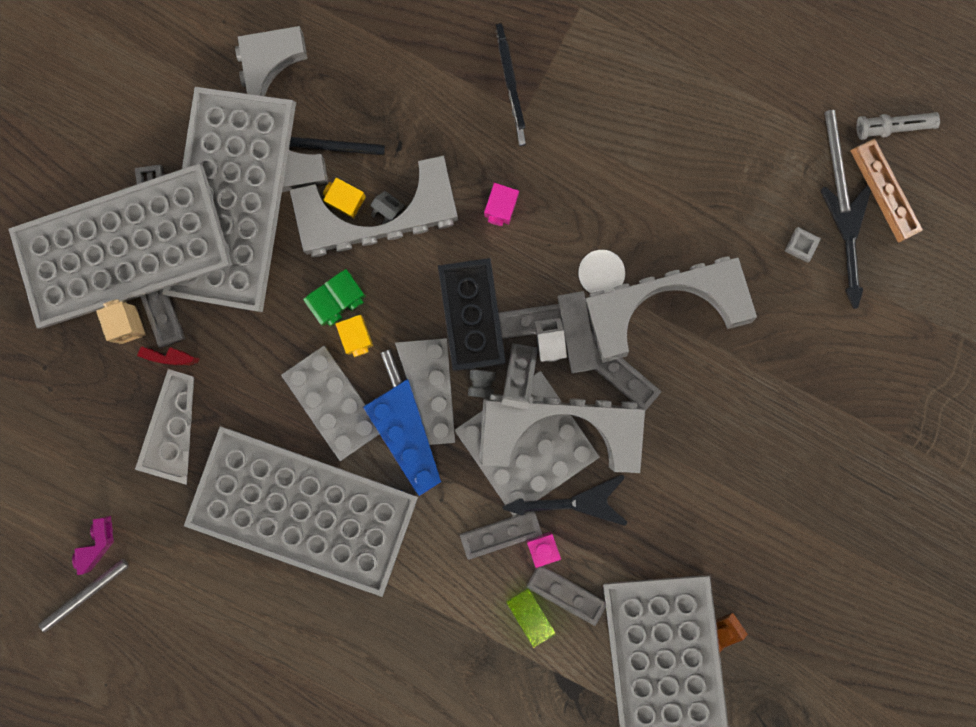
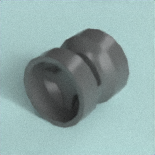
(481, 383)

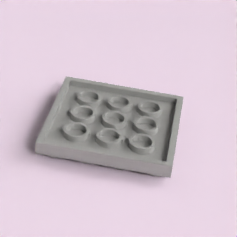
(542, 456)

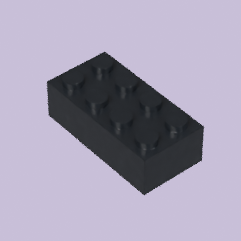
(471, 315)

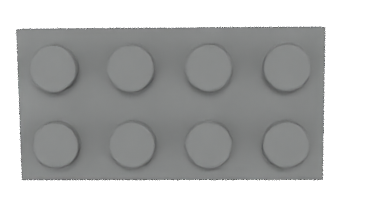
(331, 402)

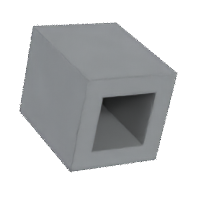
(550, 339)

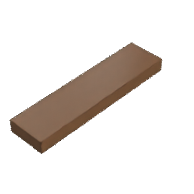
(886, 190)

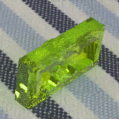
(531, 617)

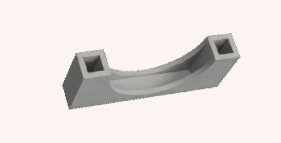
(262, 59)
(324, 231)
(718, 283)
(618, 425)

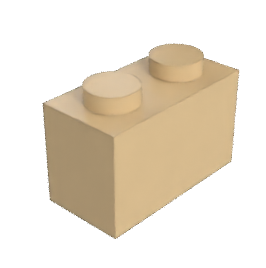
(120, 322)

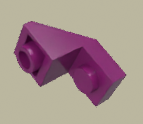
(88, 556)

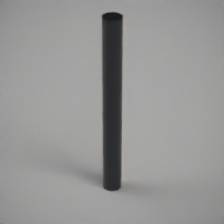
(341, 146)

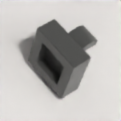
(387, 206)

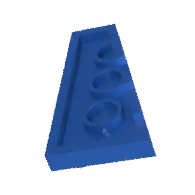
(402, 430)

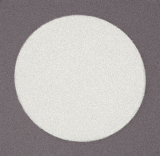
(601, 271)

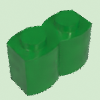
(335, 298)

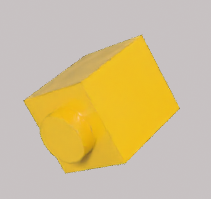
(343, 197)
(354, 336)

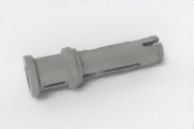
(884, 124)

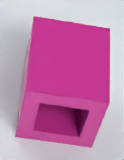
(501, 204)
(543, 549)

